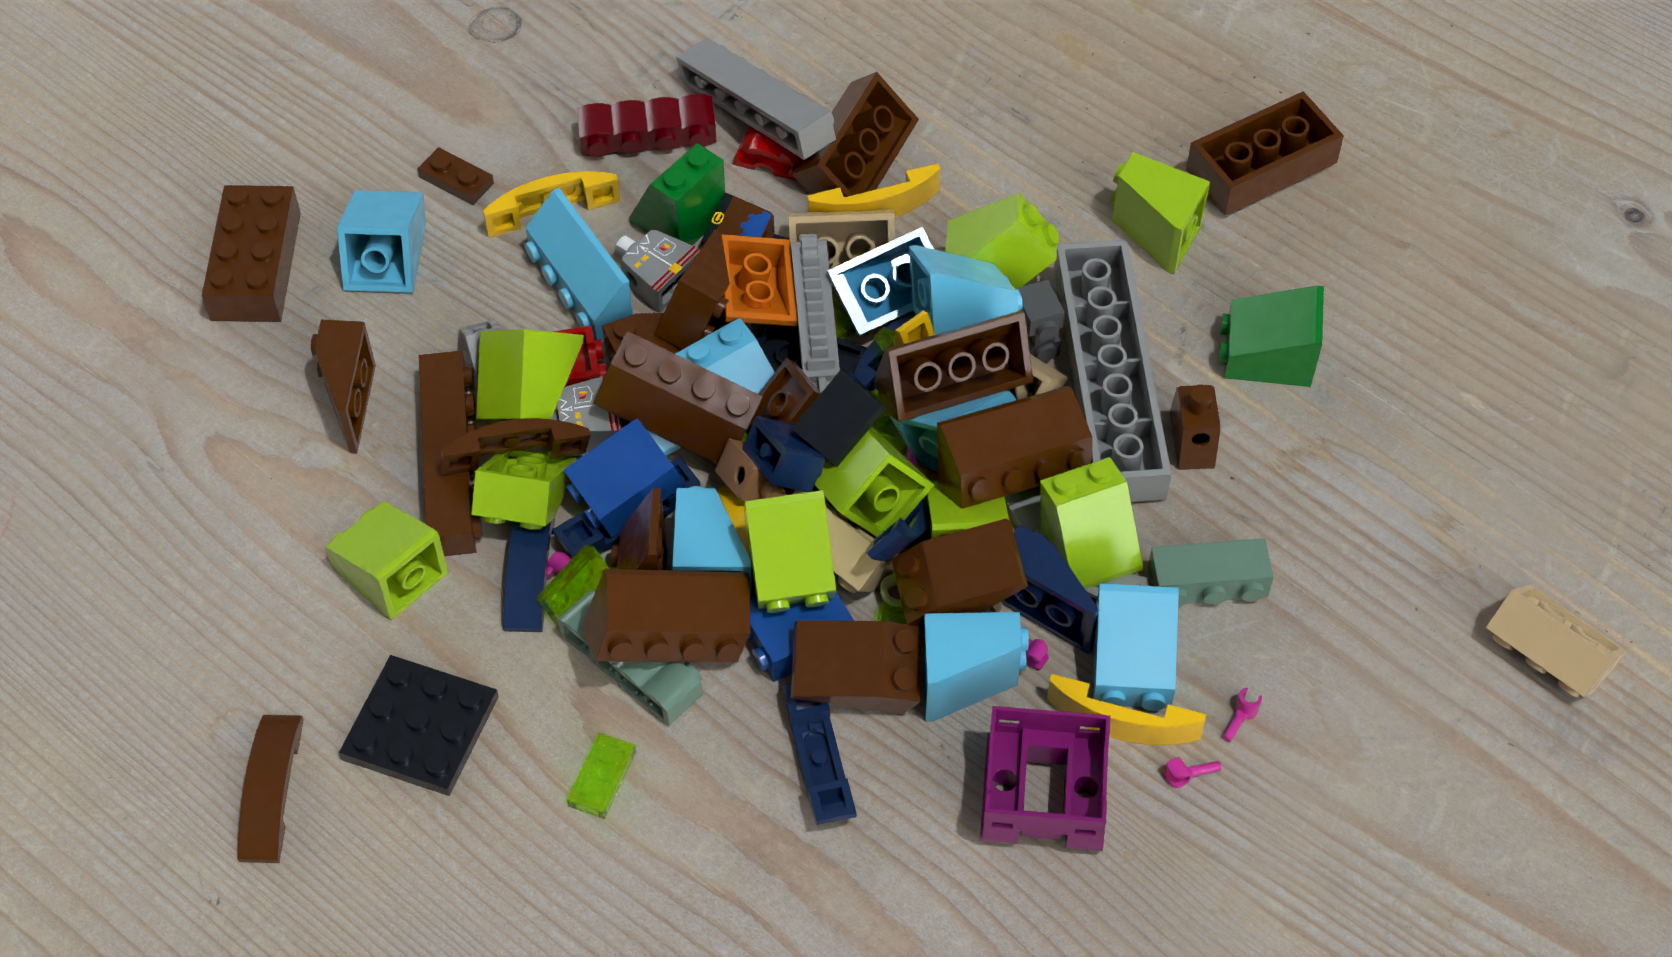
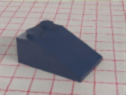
(1053, 592)

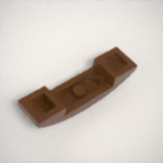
(559, 438)
(266, 788)

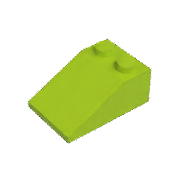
(520, 488)

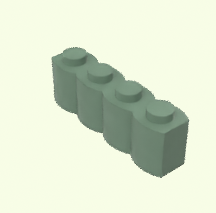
(662, 687)

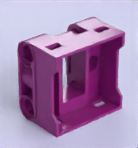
(1048, 739)

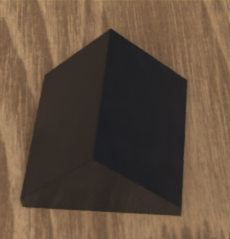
(839, 417)

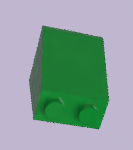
(683, 197)
(1274, 337)

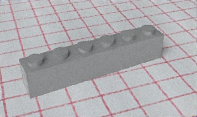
(757, 98)

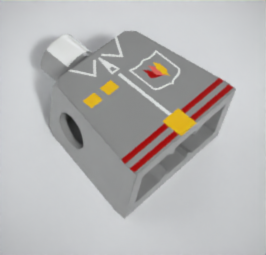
(655, 265)
(578, 407)

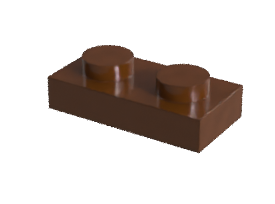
(455, 176)

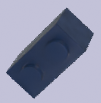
(783, 455)

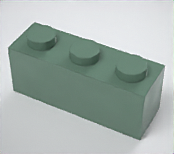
(1213, 570)

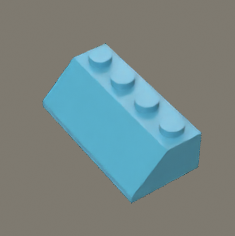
(577, 264)
(731, 354)

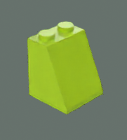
(1159, 208)
(1008, 235)
(523, 372)
(873, 484)
(947, 517)
(1091, 522)
(790, 551)
(389, 558)

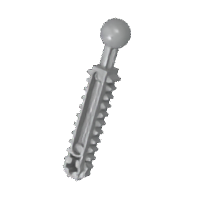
(815, 310)

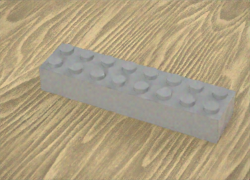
(1112, 363)

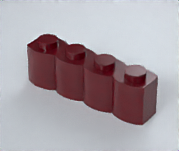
(641, 125)

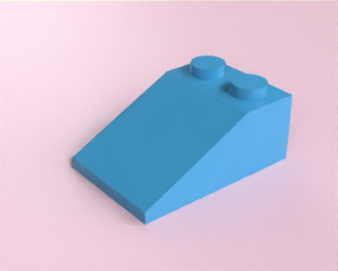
(878, 283)

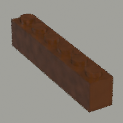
(444, 419)

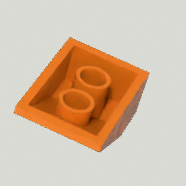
(760, 280)

